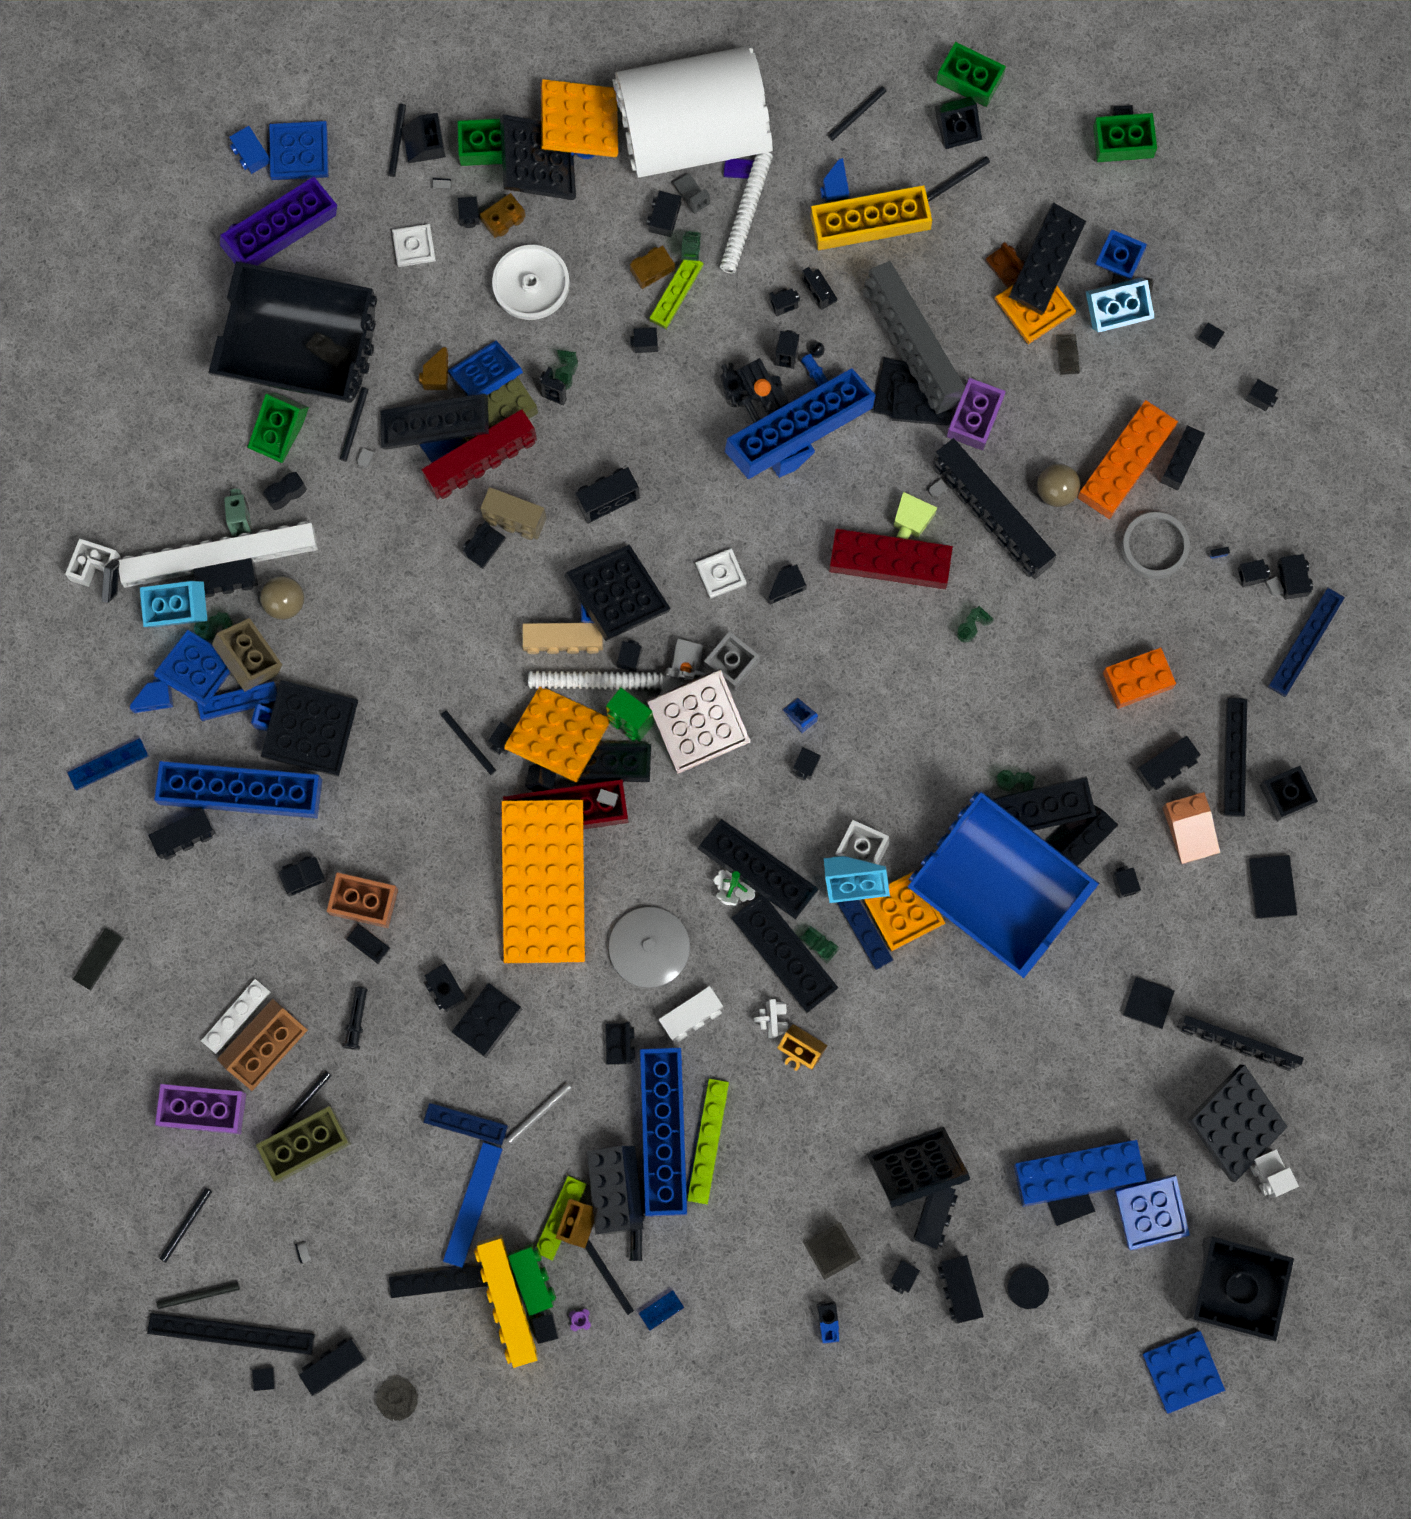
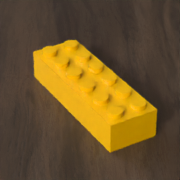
(871, 217)
(507, 1301)

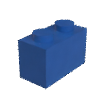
(249, 149)

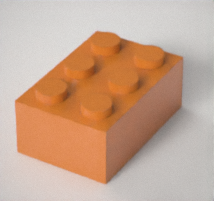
(1139, 678)

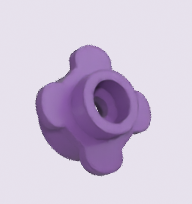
(580, 1325)

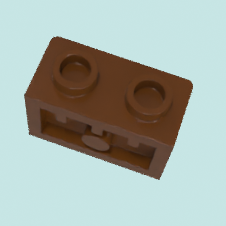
(1005, 264)

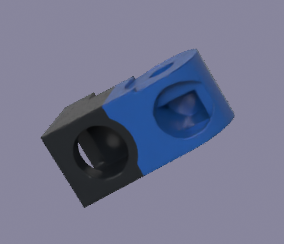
(828, 1322)

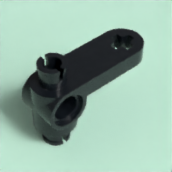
(730, 377)

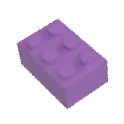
(976, 414)

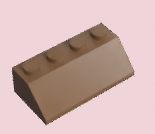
(262, 1045)

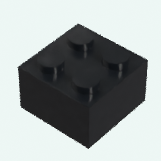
(1288, 793)

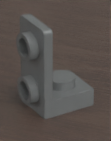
(692, 193)

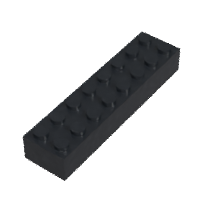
(994, 509)

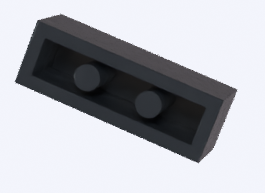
(1182, 457)
(227, 577)
(1168, 764)
(182, 834)
(332, 1366)

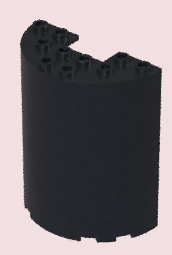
(277, 316)

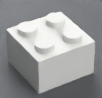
(863, 843)

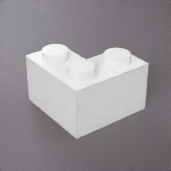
(87, 559)
(1273, 1175)

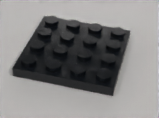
(531, 168)
(617, 592)
(309, 728)
(1237, 1123)
(918, 1167)

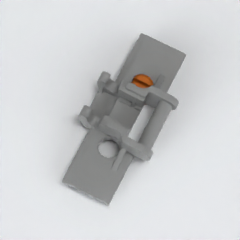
(684, 665)

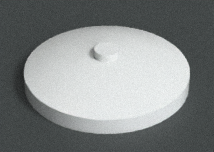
(531, 282)

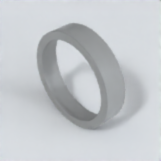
(1148, 573)

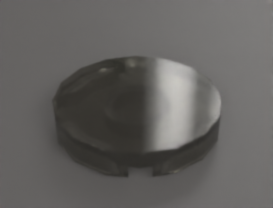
(402, 1402)

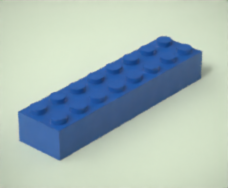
(799, 423)
(238, 789)
(663, 1132)

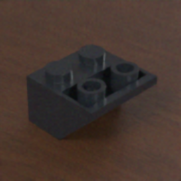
(424, 138)

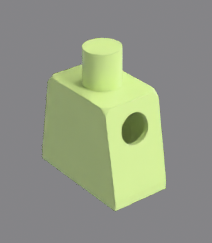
(913, 516)

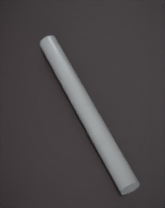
(538, 1113)

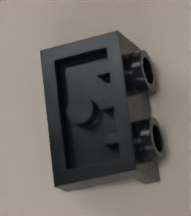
(818, 287)
(552, 388)
(483, 544)
(619, 1044)

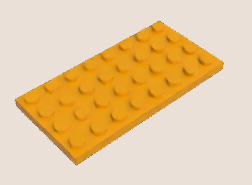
(543, 881)

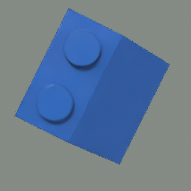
(1121, 254)

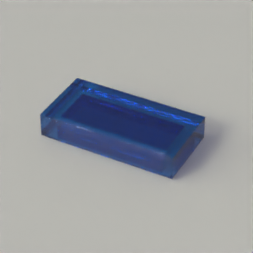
(661, 1310)

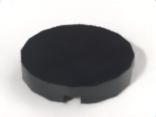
(1028, 1288)

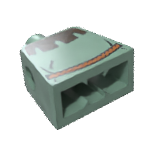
(237, 513)

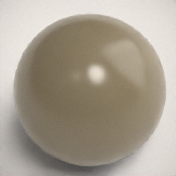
(1058, 485)
(282, 598)

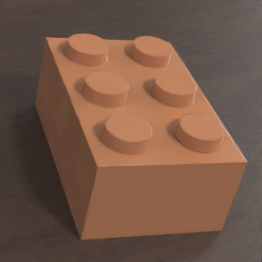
(362, 900)

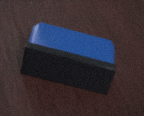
(1219, 552)

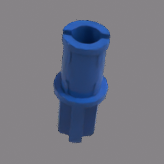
(814, 370)

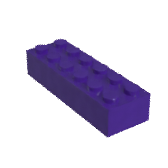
(279, 224)

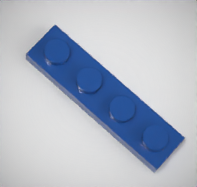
(238, 701)

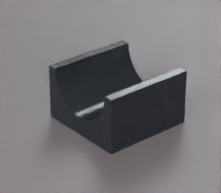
(1241, 1289)

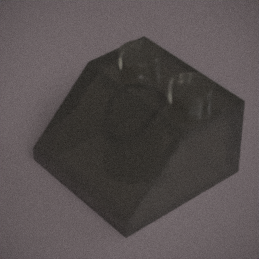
(832, 1251)

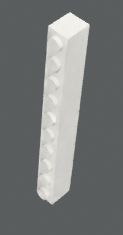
(180, 562)

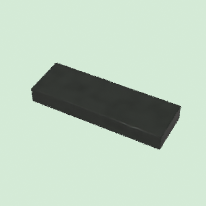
(98, 959)

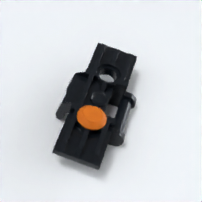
(761, 388)

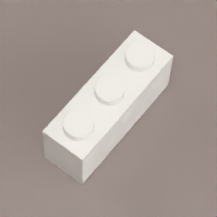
(691, 1014)

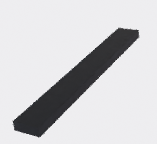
(231, 1334)

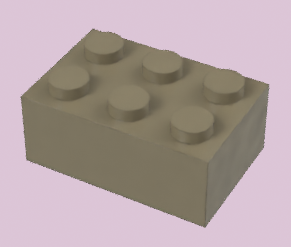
(513, 514)
(247, 654)

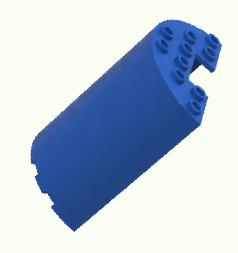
(1002, 884)

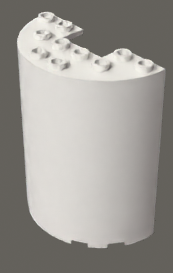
(693, 111)

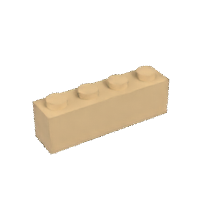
(562, 637)

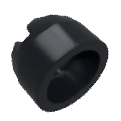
(819, 352)

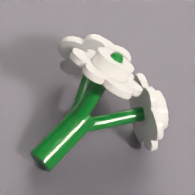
(727, 882)

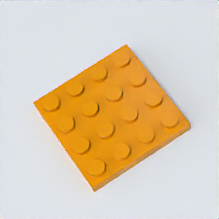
(579, 118)
(557, 734)

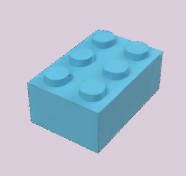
(1120, 304)
(173, 604)

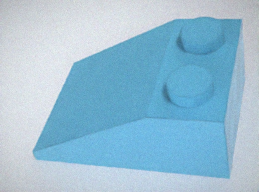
(854, 879)

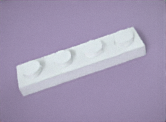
(236, 1016)

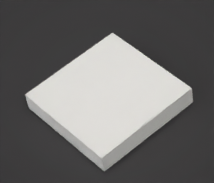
(413, 245)
(720, 573)

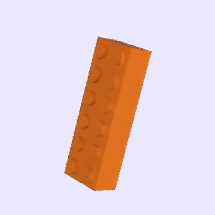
(1127, 459)

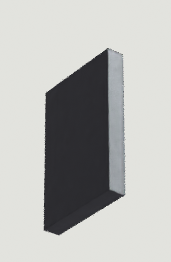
(891, 371)
(1272, 887)

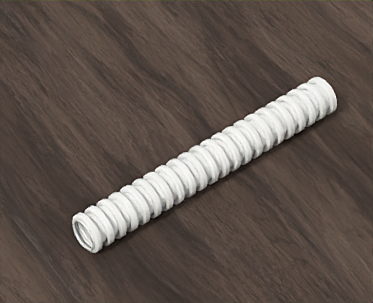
(746, 212)
(595, 680)

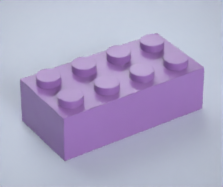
(200, 1109)

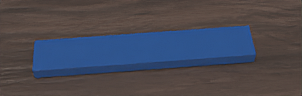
(472, 1205)

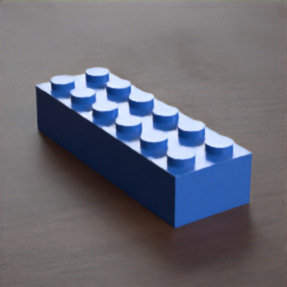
(1079, 1173)

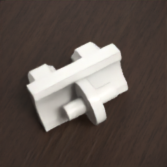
(772, 1009)

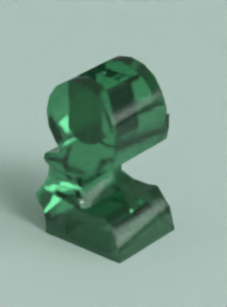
(691, 246)
(565, 373)
(208, 629)
(968, 631)
(1007, 780)
(819, 943)

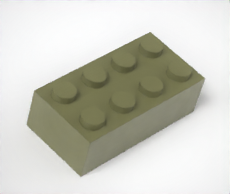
(507, 401)
(303, 1144)

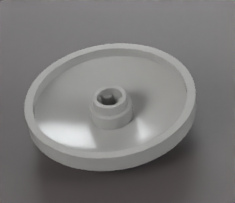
(649, 947)

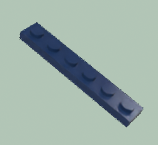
(1306, 642)

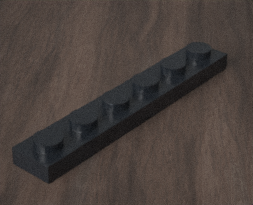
(1235, 757)
(436, 1282)

